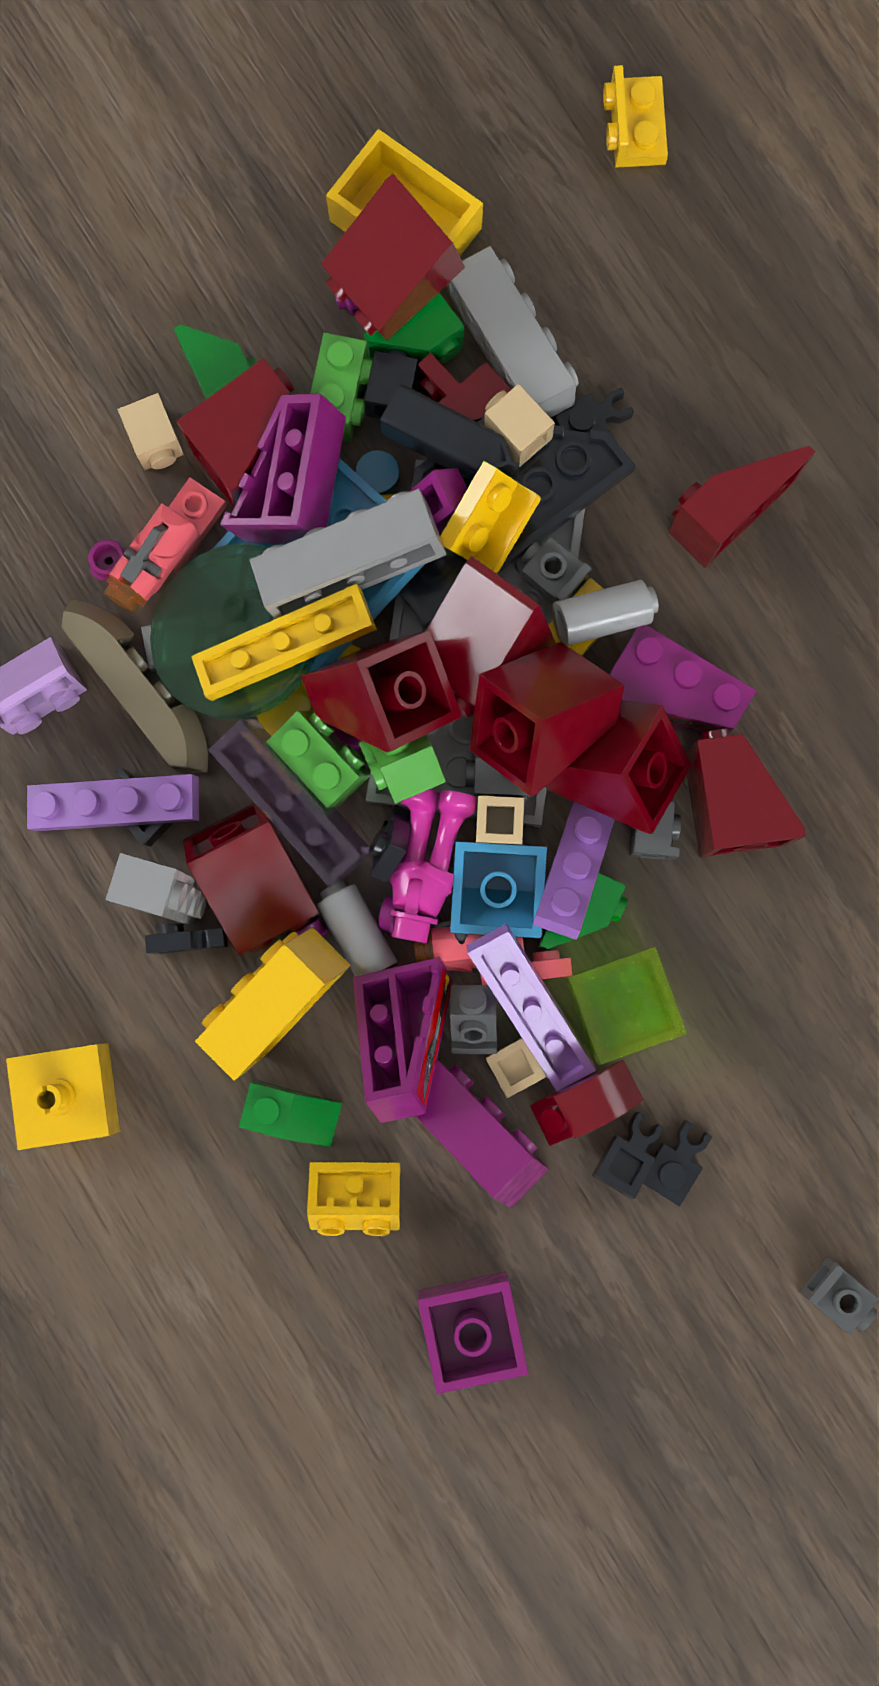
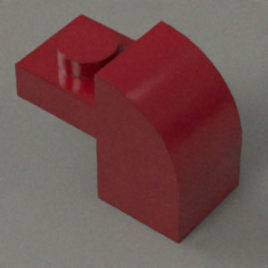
(465, 398)
(587, 1103)

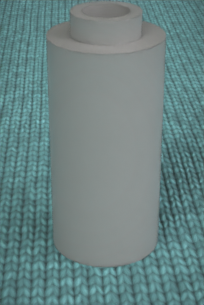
(604, 612)
(355, 929)

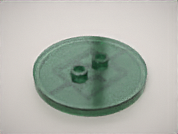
(207, 605)

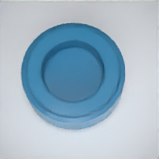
(379, 471)

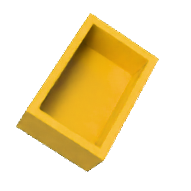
(445, 202)
(270, 1001)

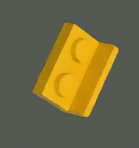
(637, 120)
(489, 517)
(354, 1197)

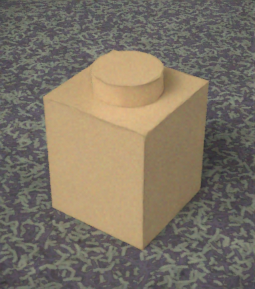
(520, 422)
(151, 432)
(500, 820)

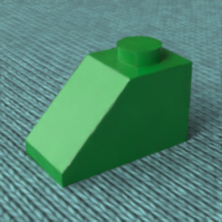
(430, 330)
(212, 358)
(604, 906)
(290, 1114)

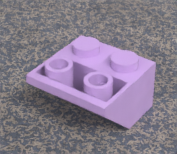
(36, 686)

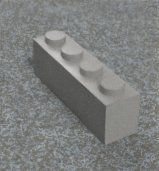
(510, 334)
(356, 550)
(156, 890)

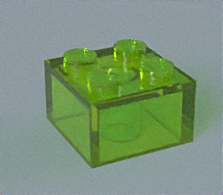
(625, 1006)

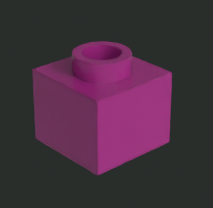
(442, 493)

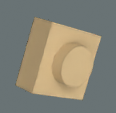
(515, 1067)

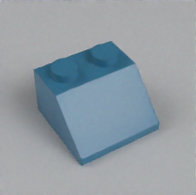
(497, 887)

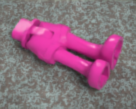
(424, 885)

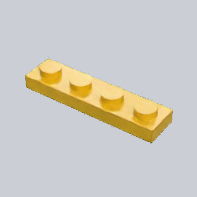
(283, 642)

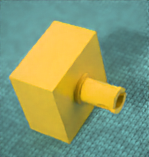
(63, 1096)

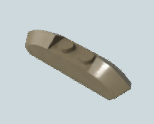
(103, 643)

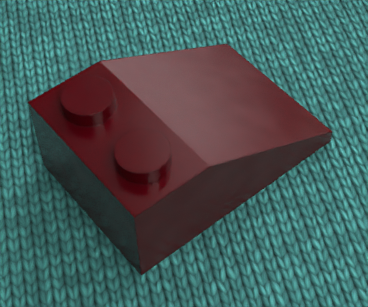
(731, 501)

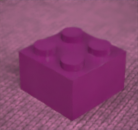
(471, 1332)

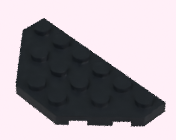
(565, 474)

